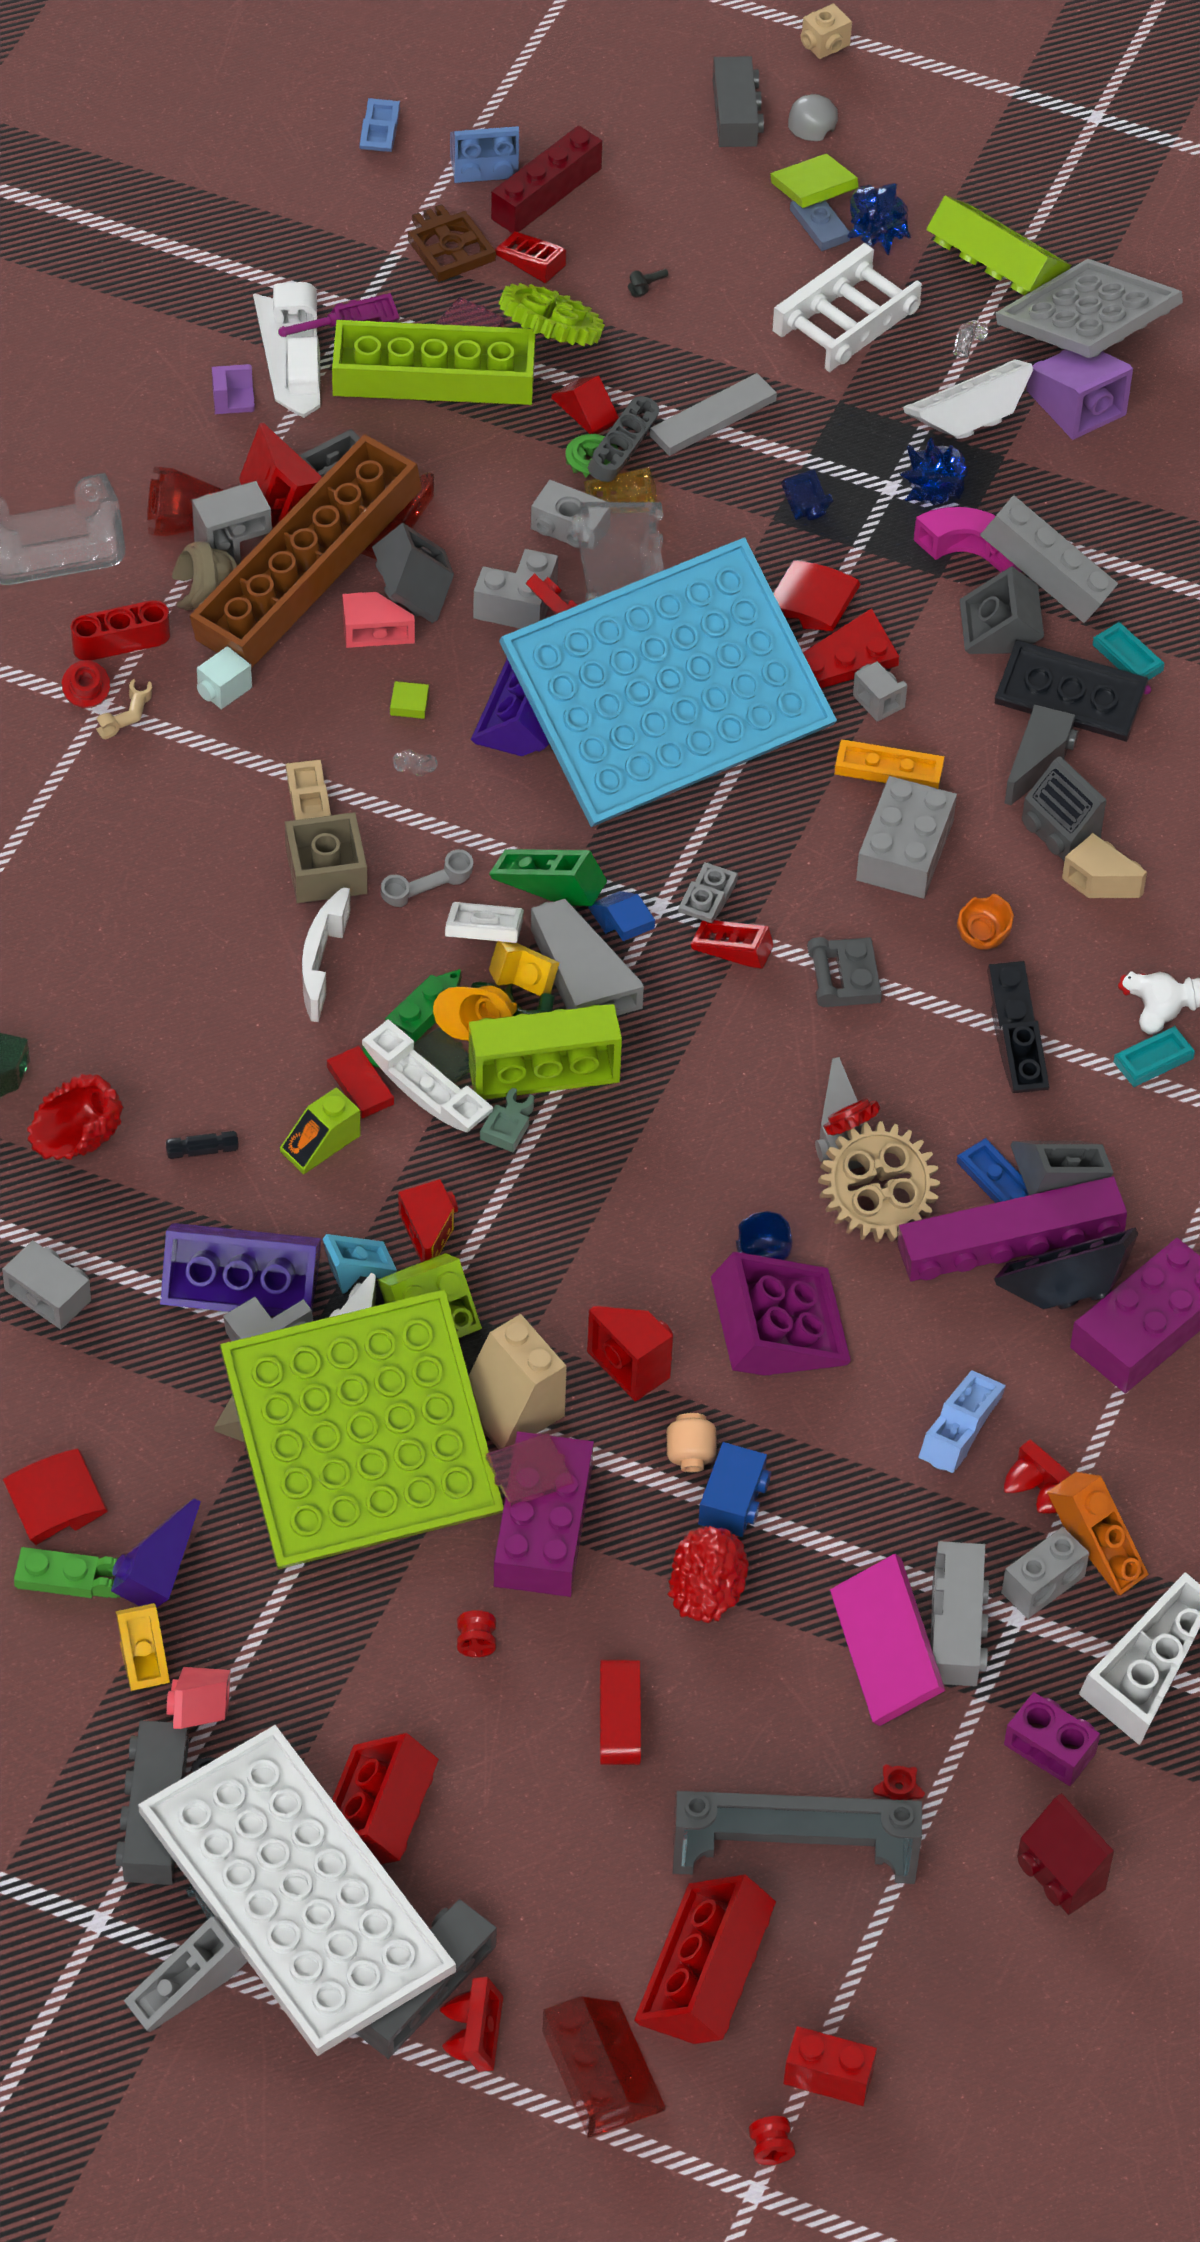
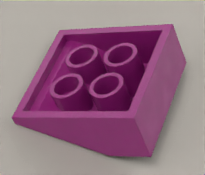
(778, 1315)

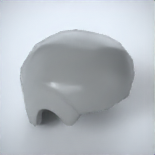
(812, 117)

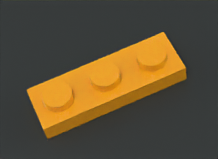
(880, 762)

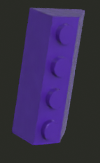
(509, 719)
(230, 1266)

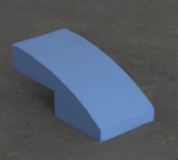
(380, 125)

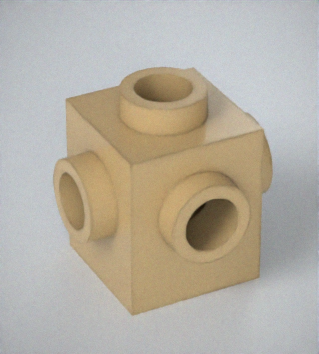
(826, 31)

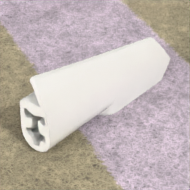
(295, 358)

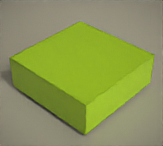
(409, 700)

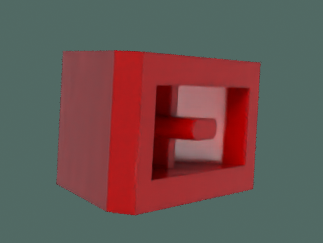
(587, 404)

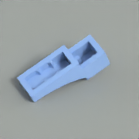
(960, 1421)

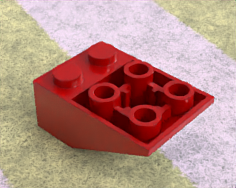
(278, 471)

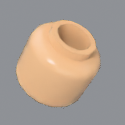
(691, 1442)

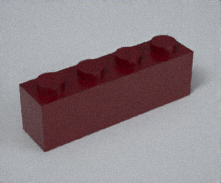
(546, 179)

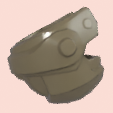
(206, 568)

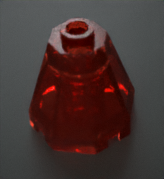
(171, 500)

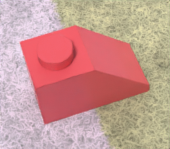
(375, 621)

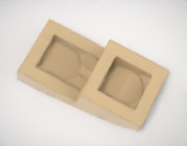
(307, 789)

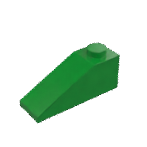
(552, 874)

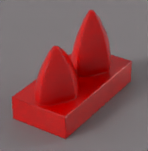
(1032, 1470)
(482, 2013)

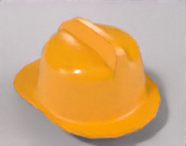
(461, 1005)

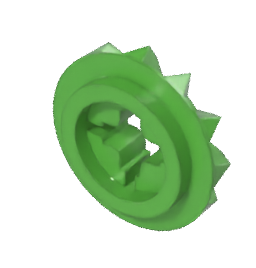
(579, 448)

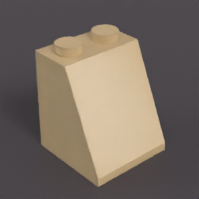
(517, 1383)

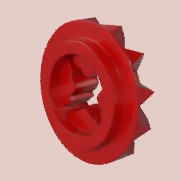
(851, 1116)

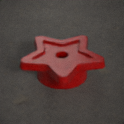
(899, 1775)

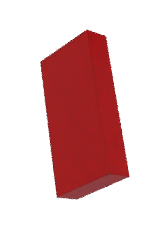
(360, 1081)

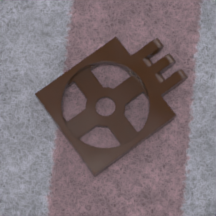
(442, 227)

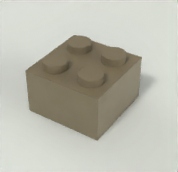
(325, 856)

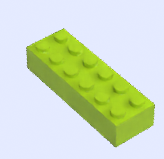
(433, 362)

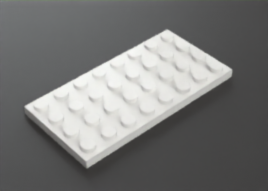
(297, 1889)

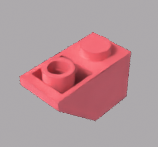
(199, 1697)

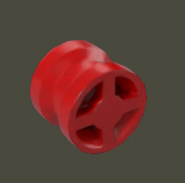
(476, 1633)
(771, 2140)

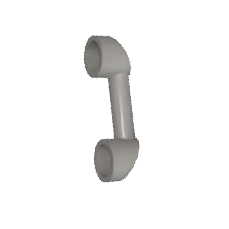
(457, 869)

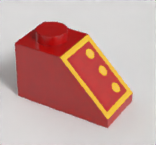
(428, 1217)

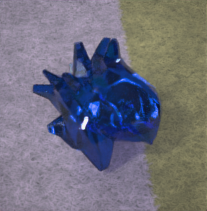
(878, 215)
(935, 473)

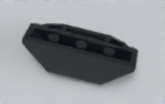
(1069, 1272)

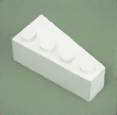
(1142, 1665)

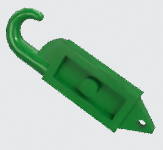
(415, 1013)

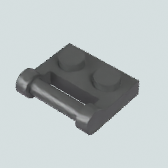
(855, 967)

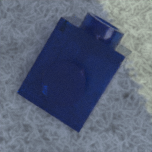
(806, 495)

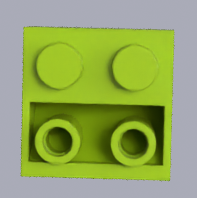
(431, 1276)

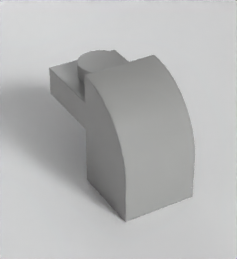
(252, 1319)

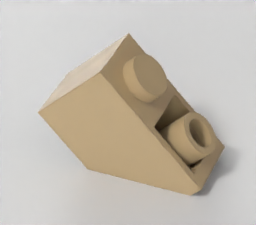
(1103, 871)

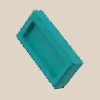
(1127, 652)
(1154, 1056)

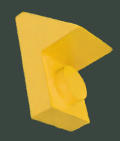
(523, 967)
(142, 1647)

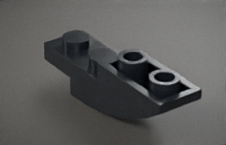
(1016, 1028)

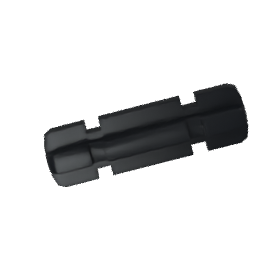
(202, 1144)

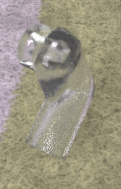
(967, 334)
(414, 762)

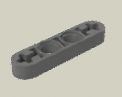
(620, 436)

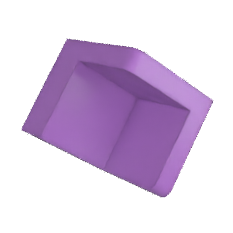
(233, 389)

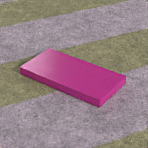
(887, 1640)

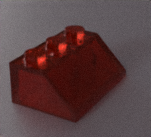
(600, 2063)

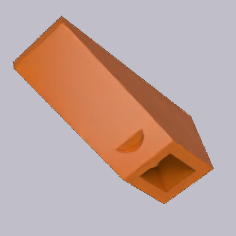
(1096, 1524)

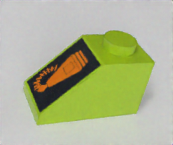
(322, 1131)

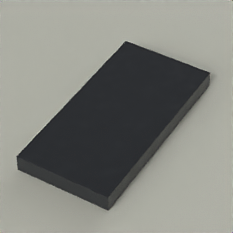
(1098, 695)

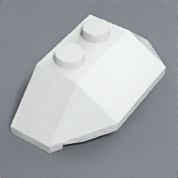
(975, 401)

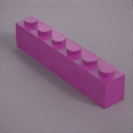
(1011, 1229)

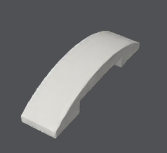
(329, 922)
(422, 1081)

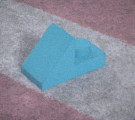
(355, 1258)

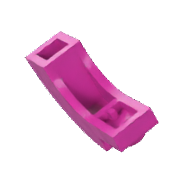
(958, 530)

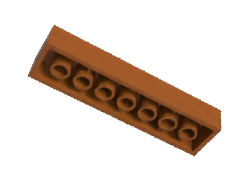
(307, 551)

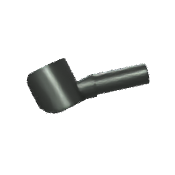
(640, 282)

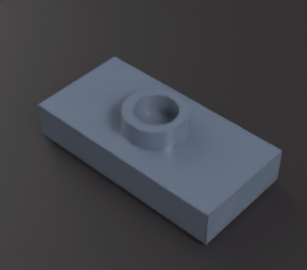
(821, 224)

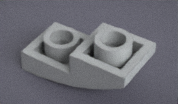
(708, 893)

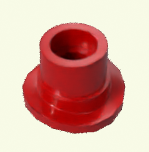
(86, 684)

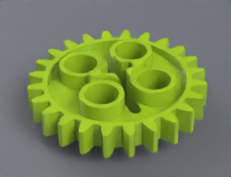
(533, 309)

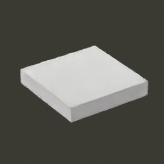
(484, 922)

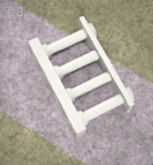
(839, 282)

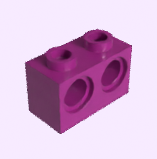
(1045, 1745)

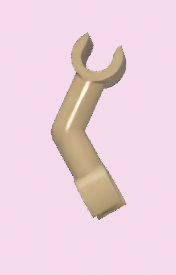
(111, 724)

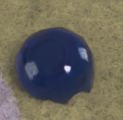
(765, 1235)

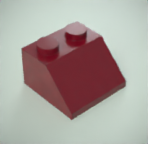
(1065, 1856)

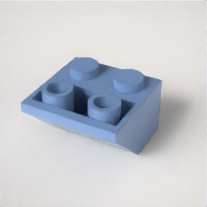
(484, 154)

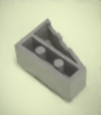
(957, 1612)

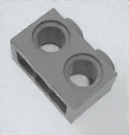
(1045, 1572)

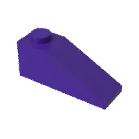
(152, 1566)

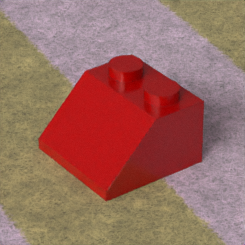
(630, 1348)

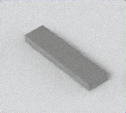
(713, 414)

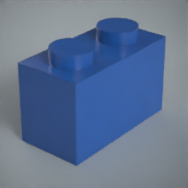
(733, 1489)

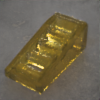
(637, 483)

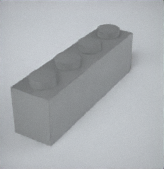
(1049, 559)

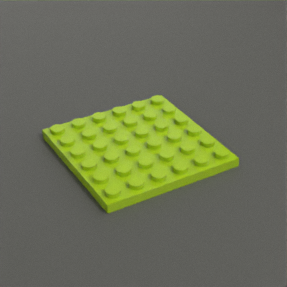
(361, 1428)

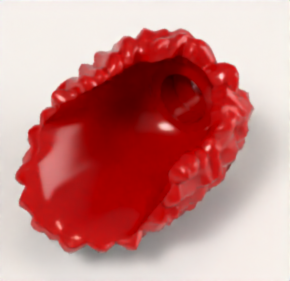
(75, 1118)
(708, 1573)

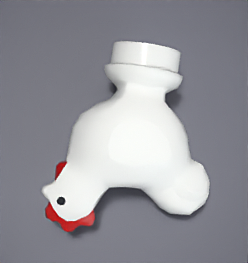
(1161, 997)

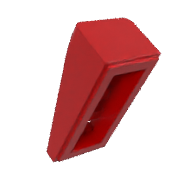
(544, 265)
(752, 952)

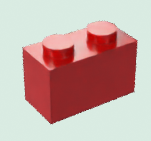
(830, 2066)

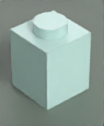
(224, 678)

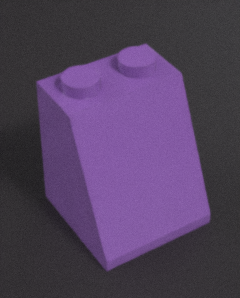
(1081, 390)

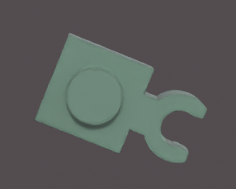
(508, 1125)

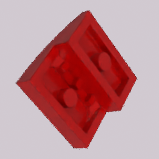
(815, 594)
(55, 1495)

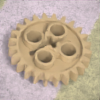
(869, 1150)

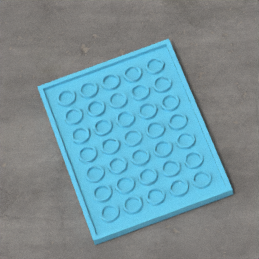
(667, 681)

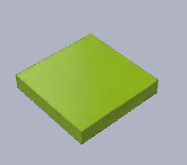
(814, 180)

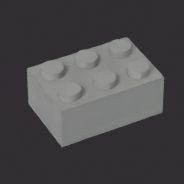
(906, 837)

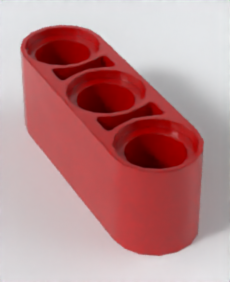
(120, 630)
(620, 1712)

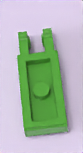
(64, 1573)

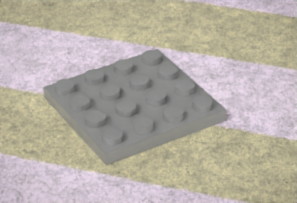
(1089, 308)

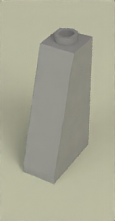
(587, 967)

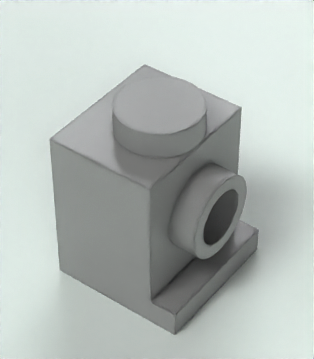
(879, 691)

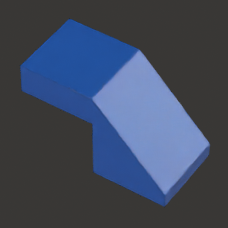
(623, 913)

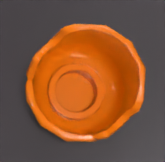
(985, 922)

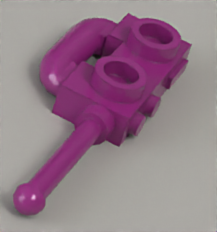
(375, 309)

